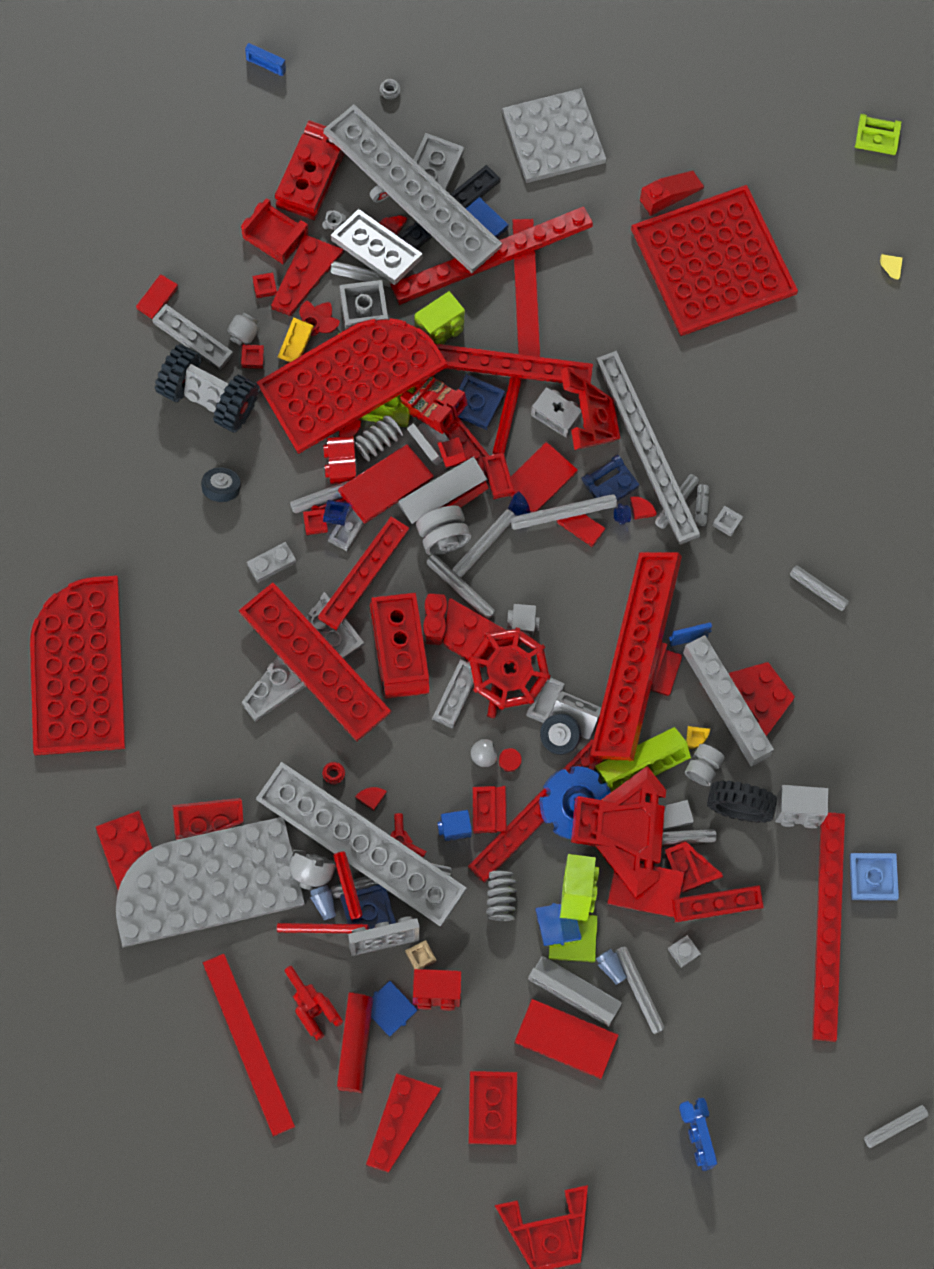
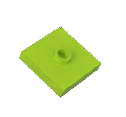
(581, 950)

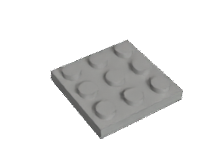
(383, 936)

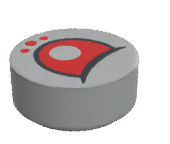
(378, 194)

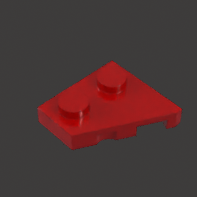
(696, 867)

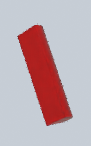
(355, 1043)

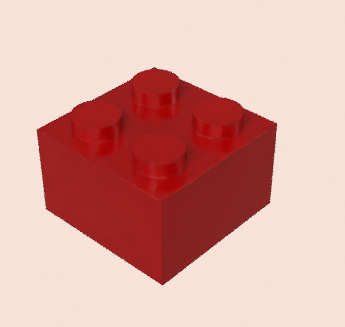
(436, 989)

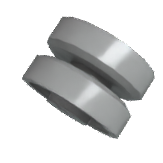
(443, 530)

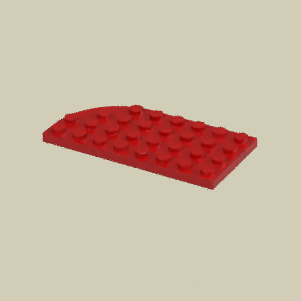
(349, 378)
(78, 670)

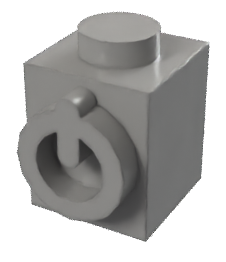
(524, 618)

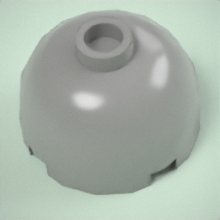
(311, 869)

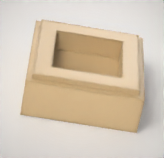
(420, 955)

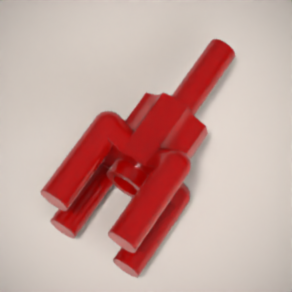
(311, 1005)

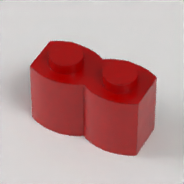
(341, 459)
(434, 621)

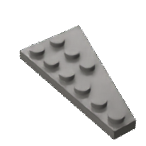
(281, 682)

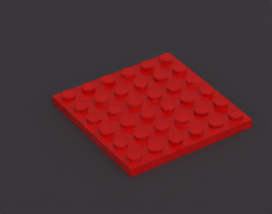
(714, 260)

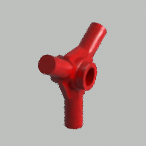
(403, 837)

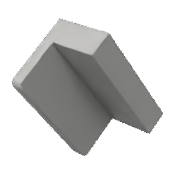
(428, 440)
(582, 711)

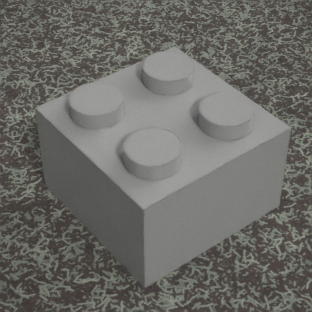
(362, 302)
(801, 806)

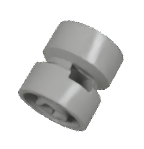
(706, 761)

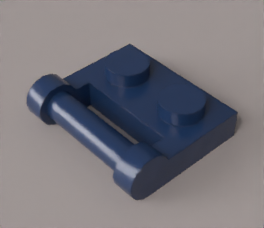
(619, 485)

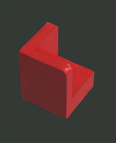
(452, 452)

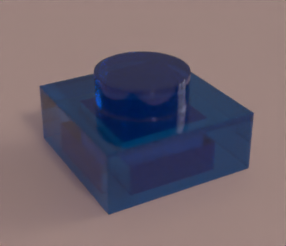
(336, 512)

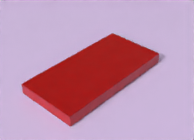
(385, 483)
(566, 1039)

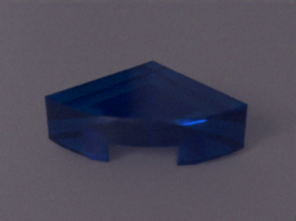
(519, 505)

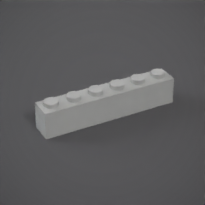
(728, 701)

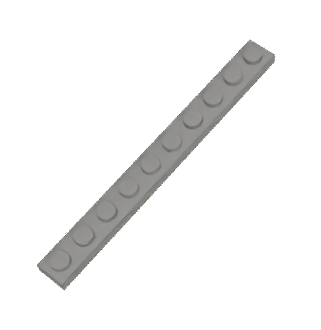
(648, 448)

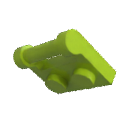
(877, 139)

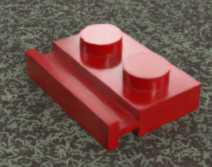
(489, 809)

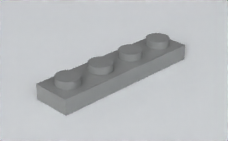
(192, 337)

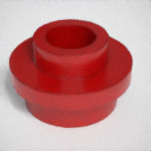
(333, 766)

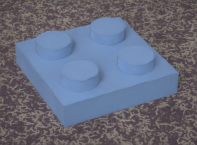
(873, 876)

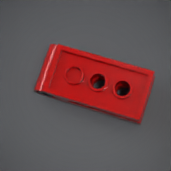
(309, 173)
(404, 665)

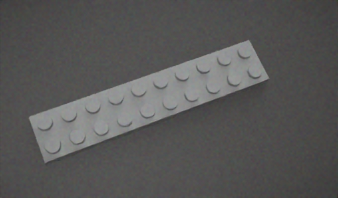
(412, 188)
(365, 844)

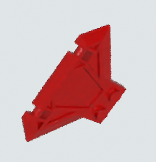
(625, 828)

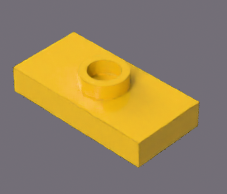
(295, 340)

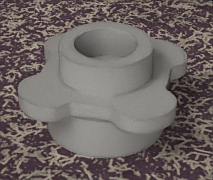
(333, 215)

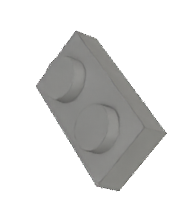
(271, 562)

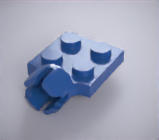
(699, 1132)

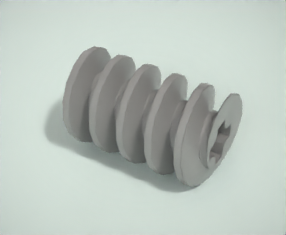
(377, 436)
(500, 896)

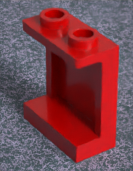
(273, 231)

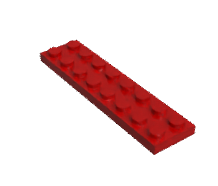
(315, 661)

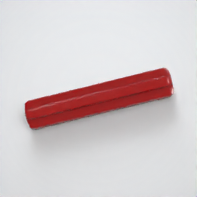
(348, 885)

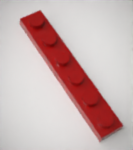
(363, 573)

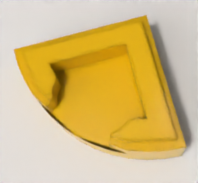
(696, 736)

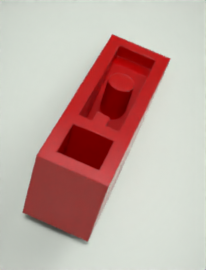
(669, 191)

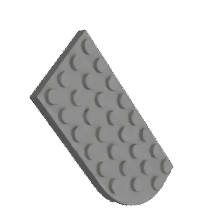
(207, 882)

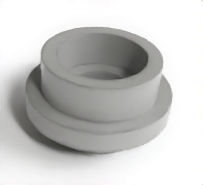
(390, 84)

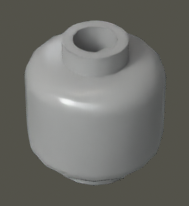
(243, 329)

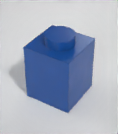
(455, 825)

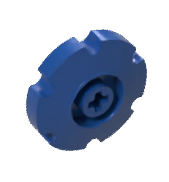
(561, 792)

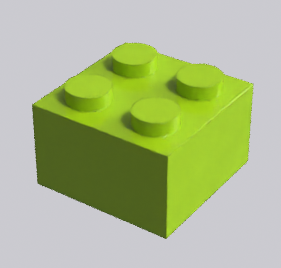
(441, 318)
(579, 887)

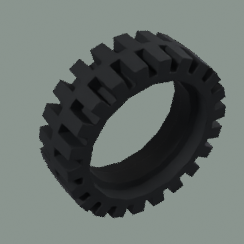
(742, 801)

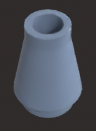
(323, 900)
(611, 966)

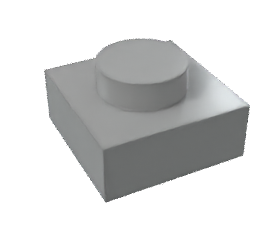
(727, 521)
(684, 951)

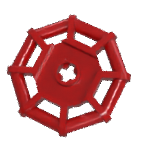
(496, 669)

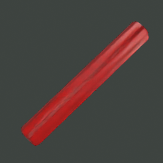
(507, 415)

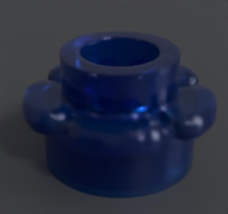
(622, 514)

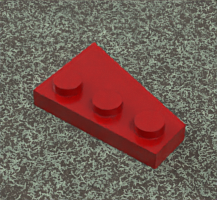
(206, 817)

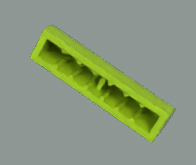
(657, 753)

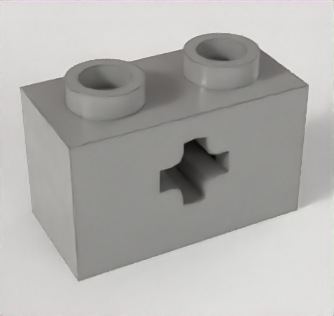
(546, 410)

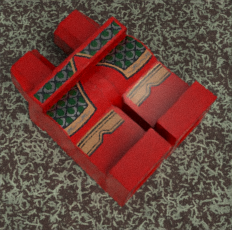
(434, 403)

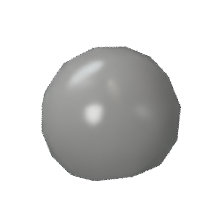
(484, 753)

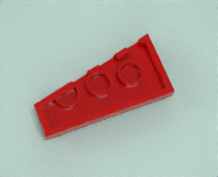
(304, 273)
(402, 1114)

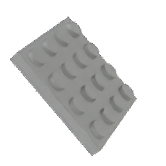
(553, 135)

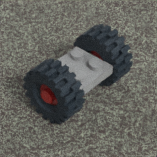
(183, 377)

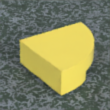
(891, 265)

